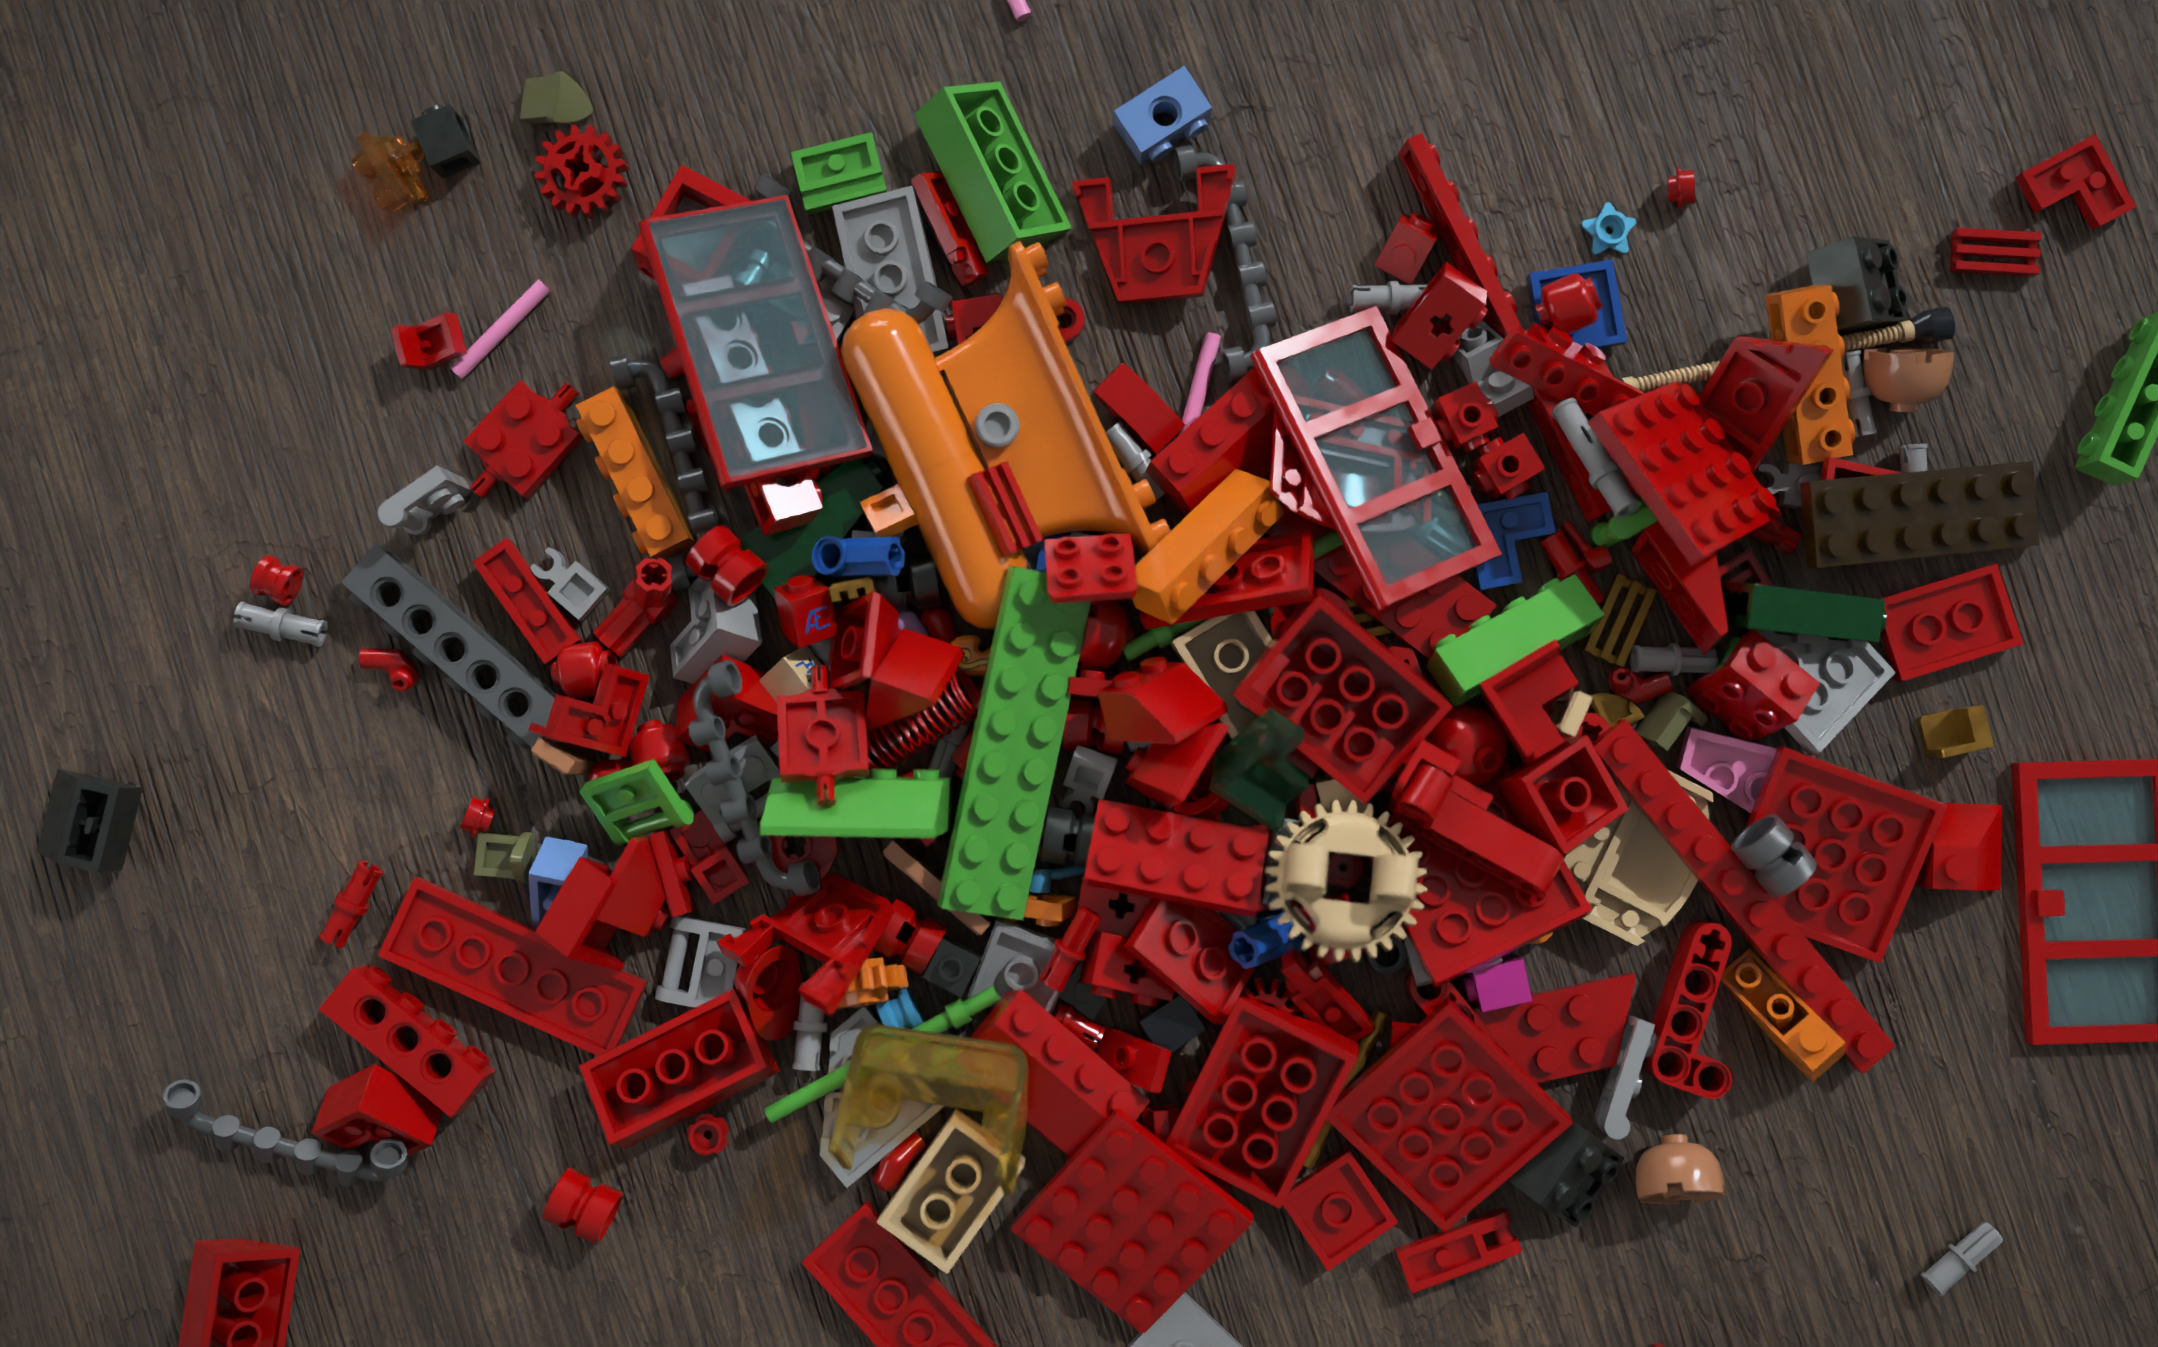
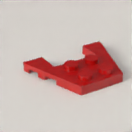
(1162, 253)
(831, 925)

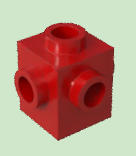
(1465, 418)
(1518, 459)

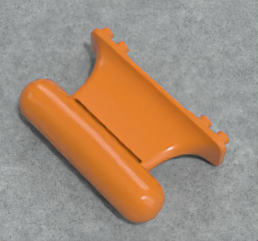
(933, 443)

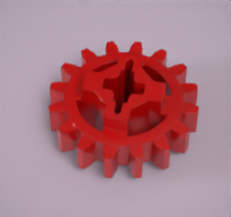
(572, 155)

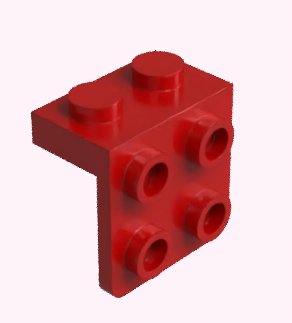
(1090, 568)
(1755, 689)

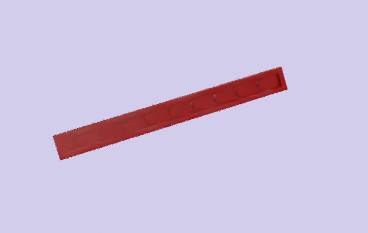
(1462, 244)
(1739, 893)

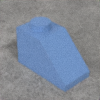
(549, 873)

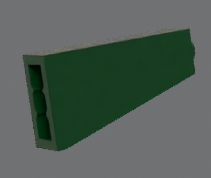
(790, 550)
(1803, 611)

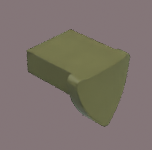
(554, 100)
(1669, 719)
(505, 855)

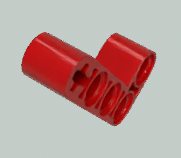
(1475, 834)
(1696, 1006)

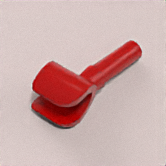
(1596, 558)

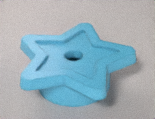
(1609, 218)

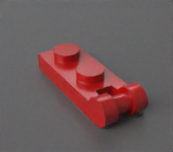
(1457, 1250)

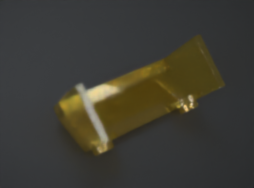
(937, 1070)

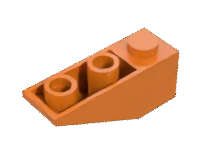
(1783, 1016)

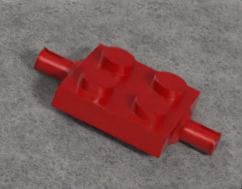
(523, 439)
(822, 735)

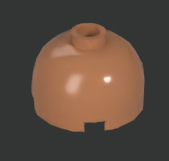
(1907, 375)
(1678, 1173)

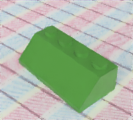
(991, 168)
(864, 806)

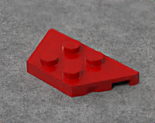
(1759, 391)
(1565, 1027)

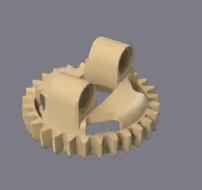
(1303, 877)

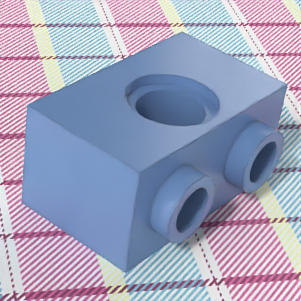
(1173, 95)

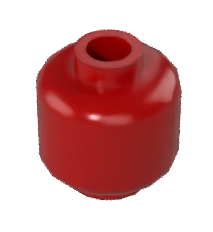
(1569, 303)
(580, 668)
(660, 743)

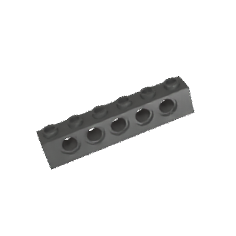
(370, 585)

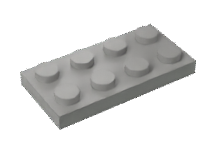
(889, 249)

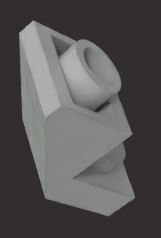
(1473, 360)

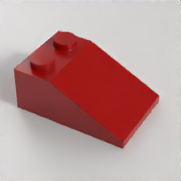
(1688, 590)

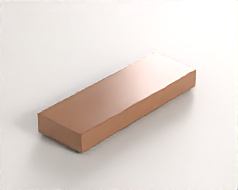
(930, 882)

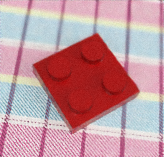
(1338, 1209)

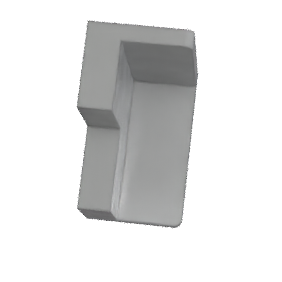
(714, 632)

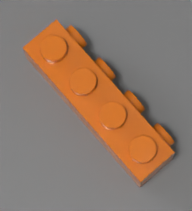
(1821, 419)
(636, 474)
(1205, 545)

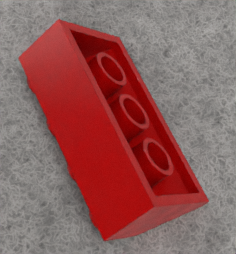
(1224, 438)
(677, 1070)
(1067, 1081)
(239, 1294)

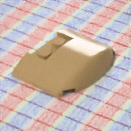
(1633, 872)

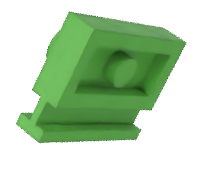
(838, 172)

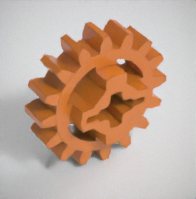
(874, 984)

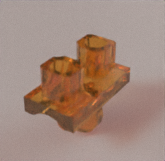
(397, 167)

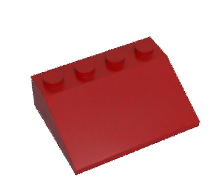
(1348, 694)
(1262, 1099)

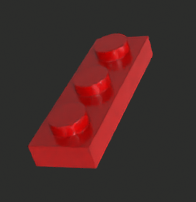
(526, 600)

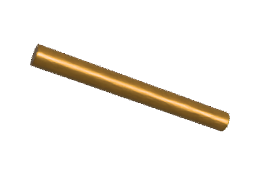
(1365, 1048)

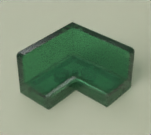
(1254, 772)

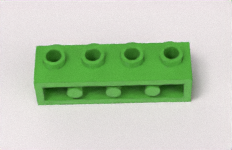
(2127, 413)
(1557, 612)

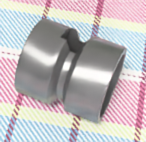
(1777, 860)

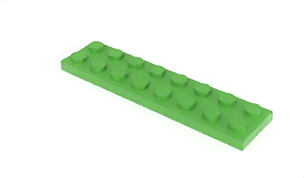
(1013, 749)

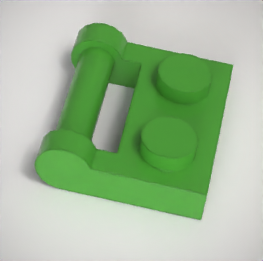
(1622, 528)
(633, 792)

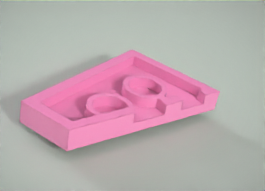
(1726, 764)

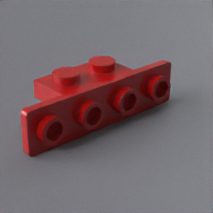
(1561, 368)

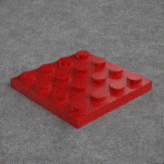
(1685, 470)
(1865, 847)
(1475, 915)
(1447, 1115)
(1131, 1221)

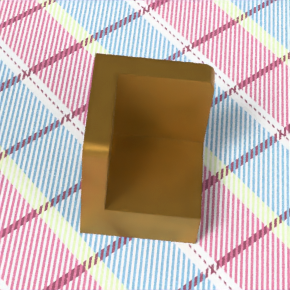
(1955, 731)

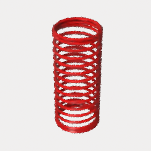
(878, 747)

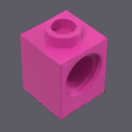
(1498, 985)

